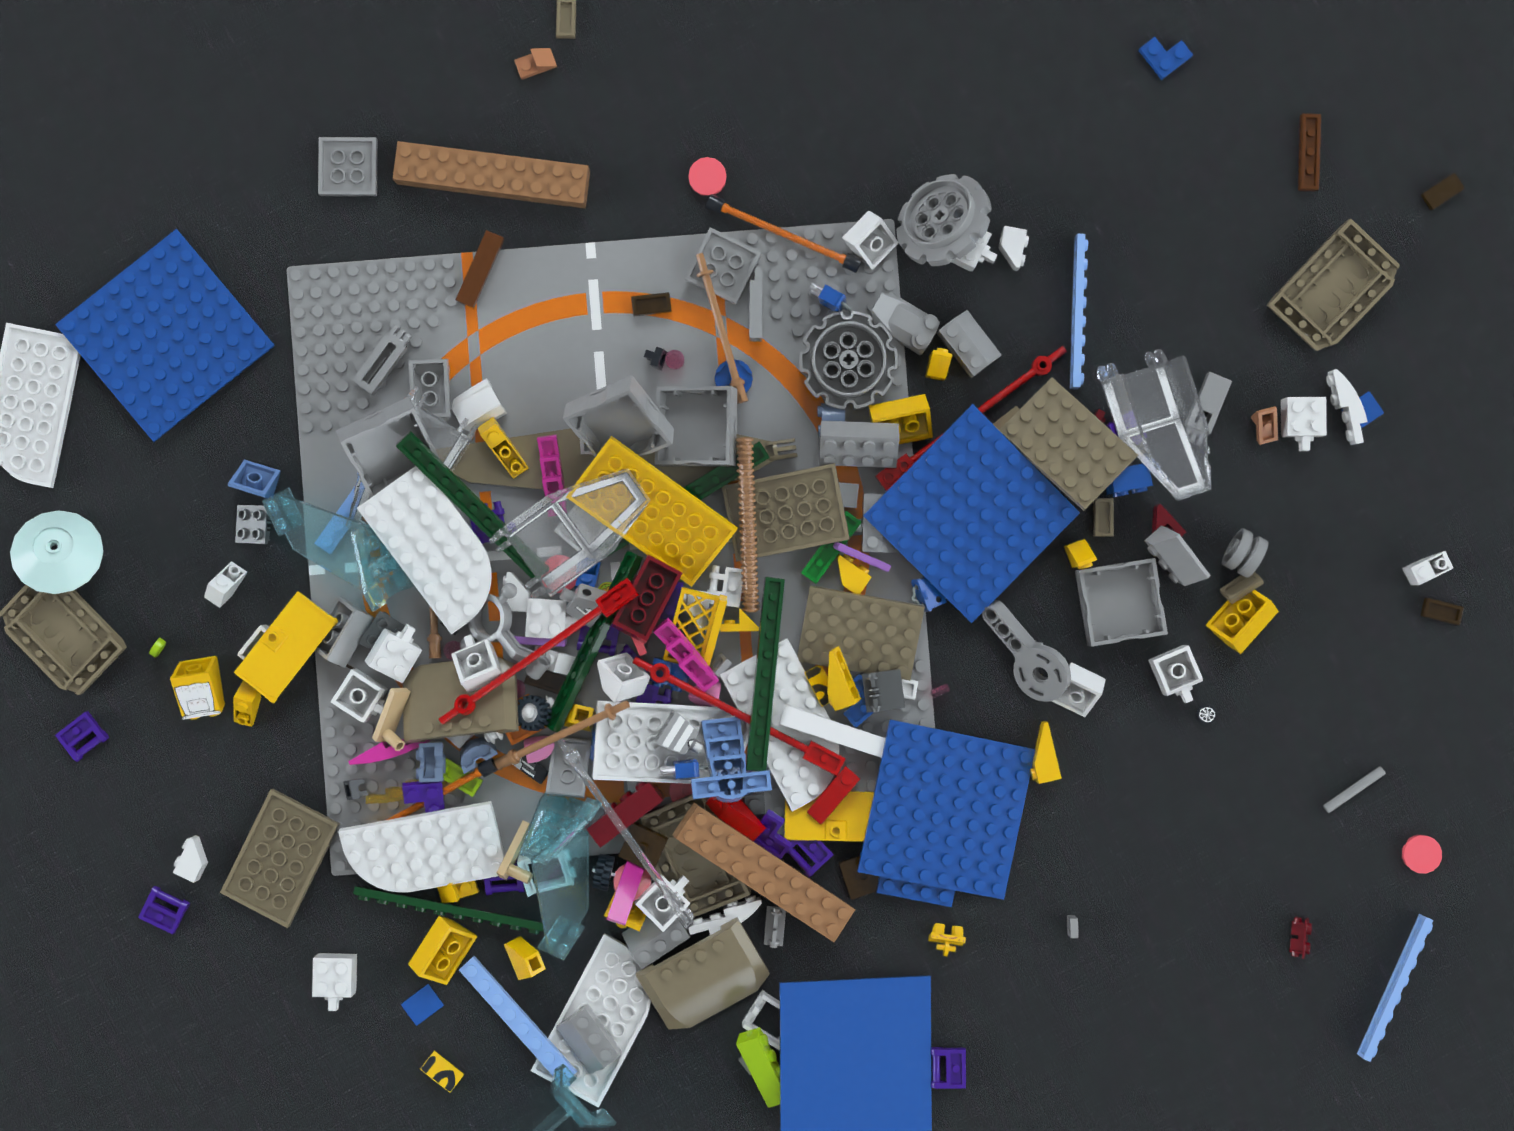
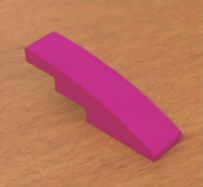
(550, 464)
(685, 653)
(382, 752)
(625, 893)

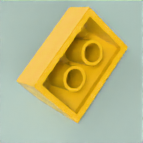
(910, 413)
(1242, 621)
(442, 950)

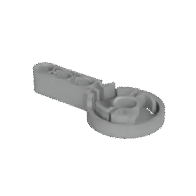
(1026, 656)

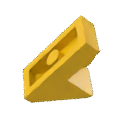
(744, 624)
(453, 892)

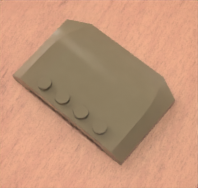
(1335, 287)
(62, 636)
(433, 694)
(708, 884)
(705, 977)

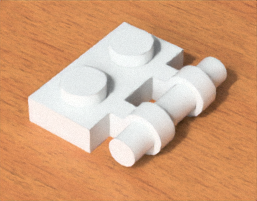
(731, 585)

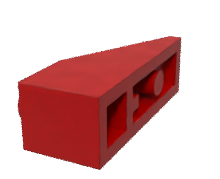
(833, 795)
(737, 816)

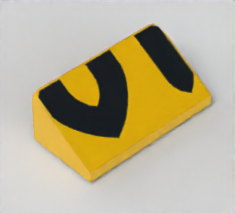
(819, 682)
(442, 1071)

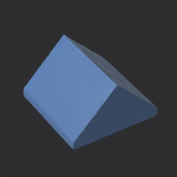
(255, 479)

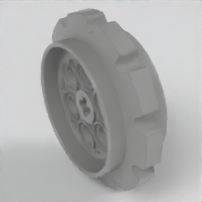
(943, 220)
(863, 333)

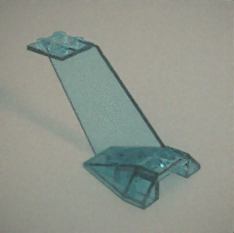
(339, 546)
(560, 867)
(571, 1105)

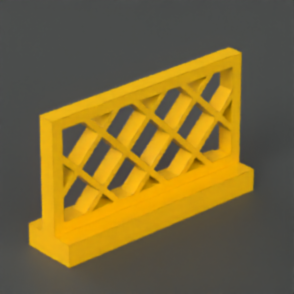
(713, 626)

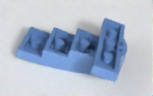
(727, 764)

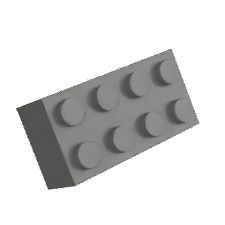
(859, 444)

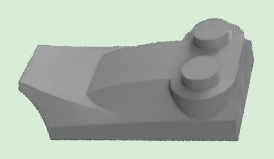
(905, 322)
(433, 378)

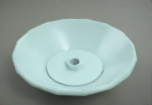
(59, 569)

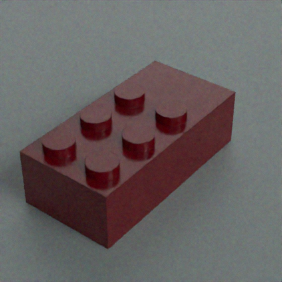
(655, 586)
(629, 809)

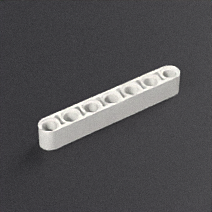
(832, 731)

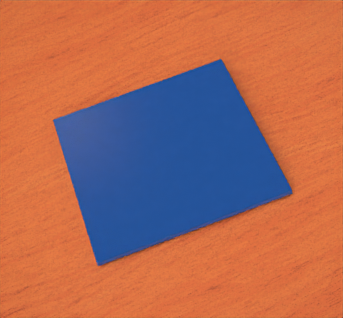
(165, 335)
(971, 513)
(946, 810)
(856, 1055)

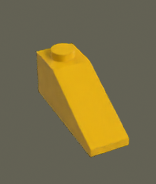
(841, 687)
(1045, 761)

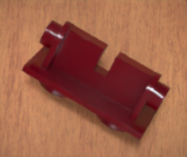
(1300, 945)

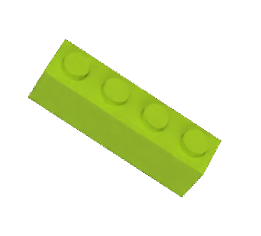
(761, 1064)

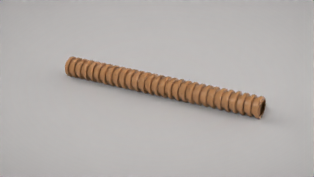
(747, 524)

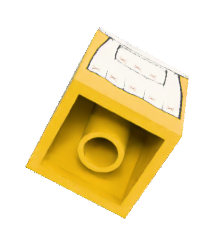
(198, 688)

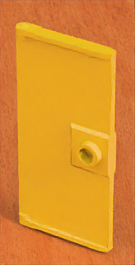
(285, 646)
(845, 823)

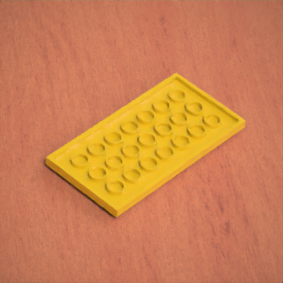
(674, 523)

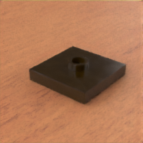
(649, 841)
(857, 883)

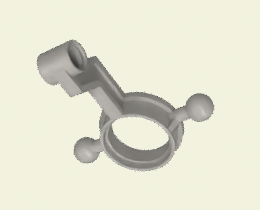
(503, 634)

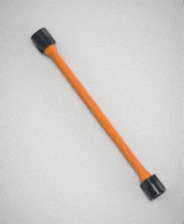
(718, 205)
(484, 769)

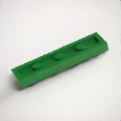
(826, 553)

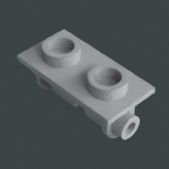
(774, 926)

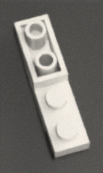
(1346, 397)
(732, 910)

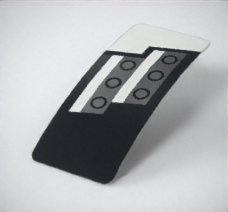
(533, 770)

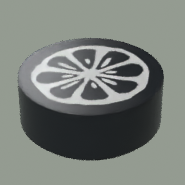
(1206, 714)

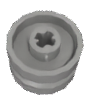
(1245, 553)

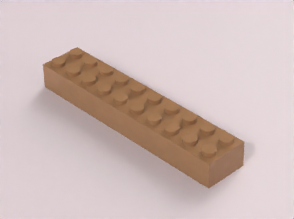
(491, 174)
(763, 872)

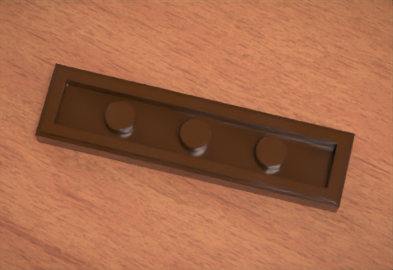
(1309, 152)
(480, 269)

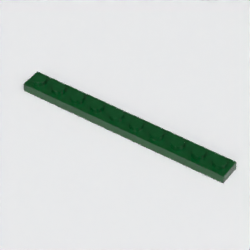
(715, 480)
(458, 493)
(589, 650)
(765, 674)
(440, 909)

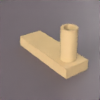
(390, 718)
(507, 866)

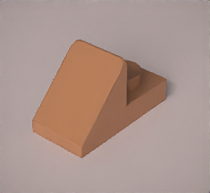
(535, 63)
(1266, 425)

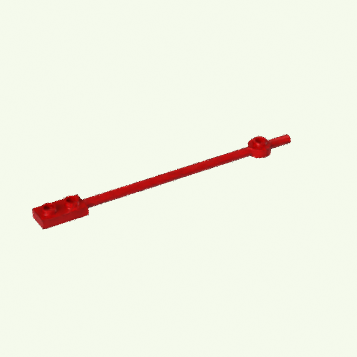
(890, 475)
(607, 604)
(813, 752)

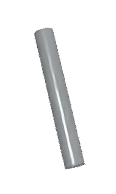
(1354, 789)

